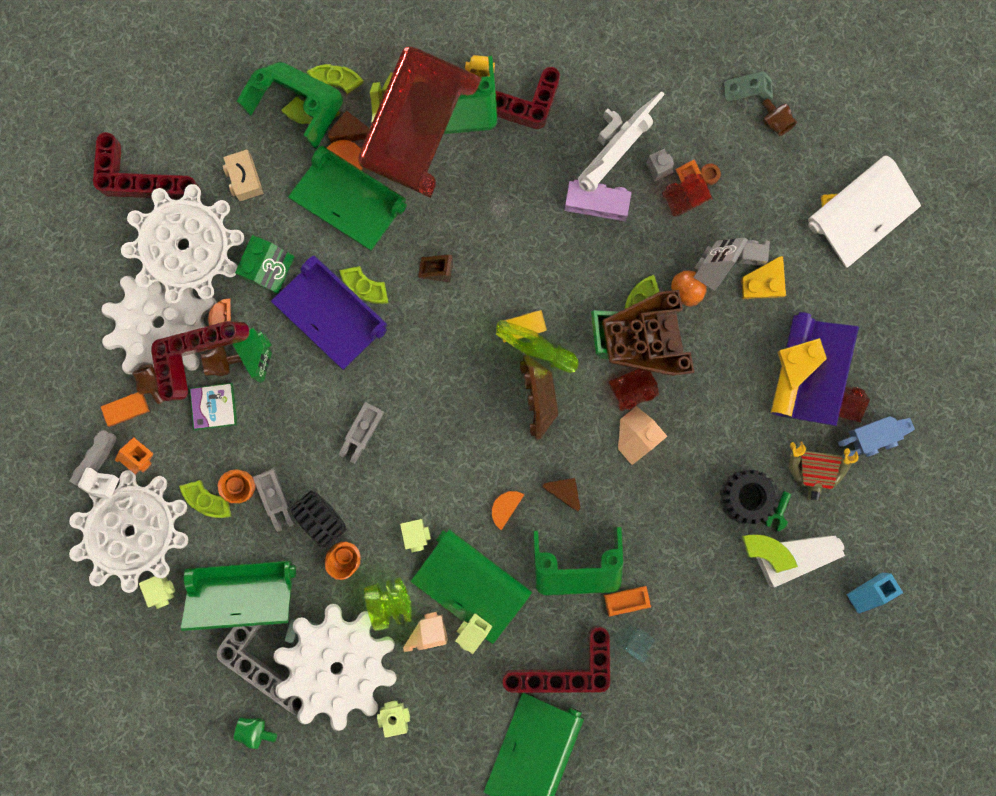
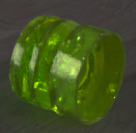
(387, 604)

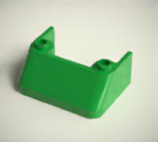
(321, 99)
(477, 110)
(579, 581)

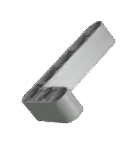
(257, 666)

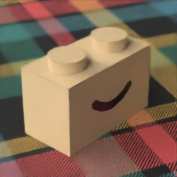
(243, 175)

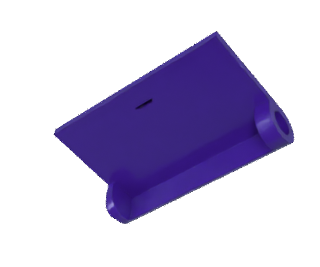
(341, 317)

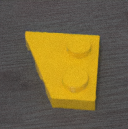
(765, 281)
(801, 361)

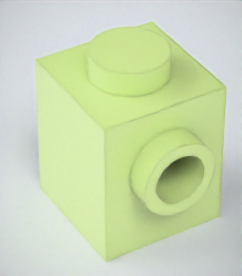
(415, 535)
(157, 591)
(472, 633)

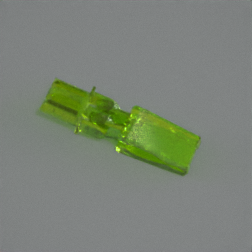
(539, 347)

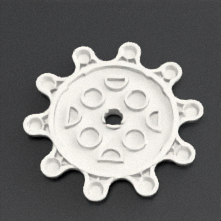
(159, 241)
(135, 322)
(105, 532)
(311, 663)

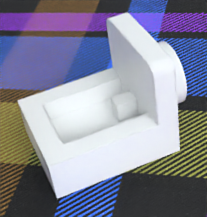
(613, 127)
(97, 483)

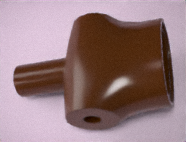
(779, 118)
(218, 362)
(146, 382)

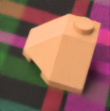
(638, 435)
(428, 633)

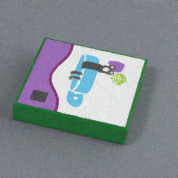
(213, 406)

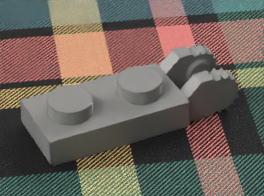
(362, 430)
(95, 455)
(273, 497)

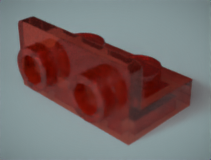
(687, 194)
(634, 388)
(854, 404)

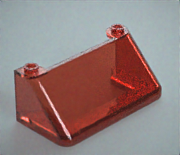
(414, 118)

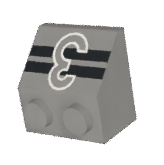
(718, 261)

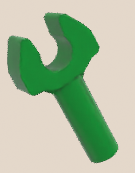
(779, 512)

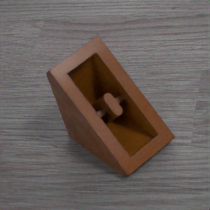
(348, 129)
(436, 268)
(565, 491)

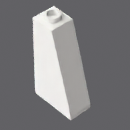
(809, 555)

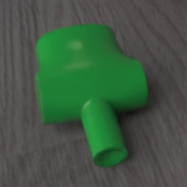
(251, 732)

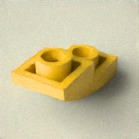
(532, 321)

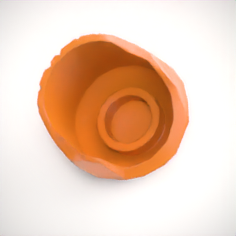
(690, 289)
(236, 486)
(342, 560)

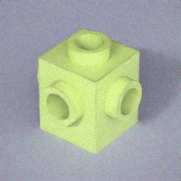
(390, 726)

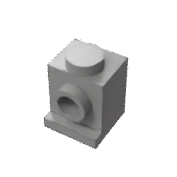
(660, 164)
(754, 253)

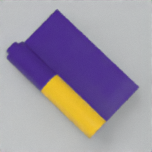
(821, 393)

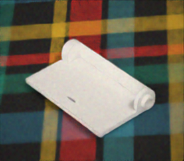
(615, 149)
(871, 201)

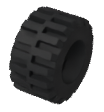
(766, 491)
(318, 519)

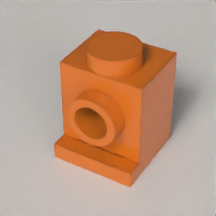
(135, 456)

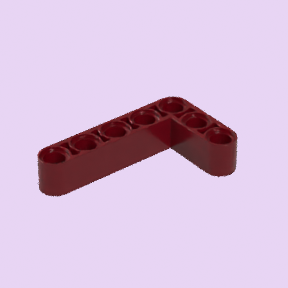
(530, 108)
(137, 181)
(168, 354)
(567, 675)

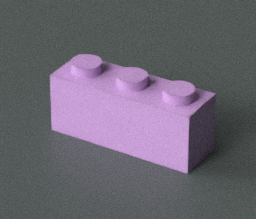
(601, 203)

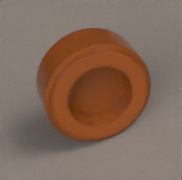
(710, 173)

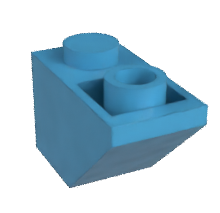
(874, 592)

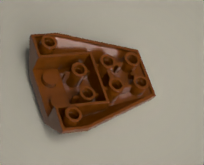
(649, 336)
(542, 397)

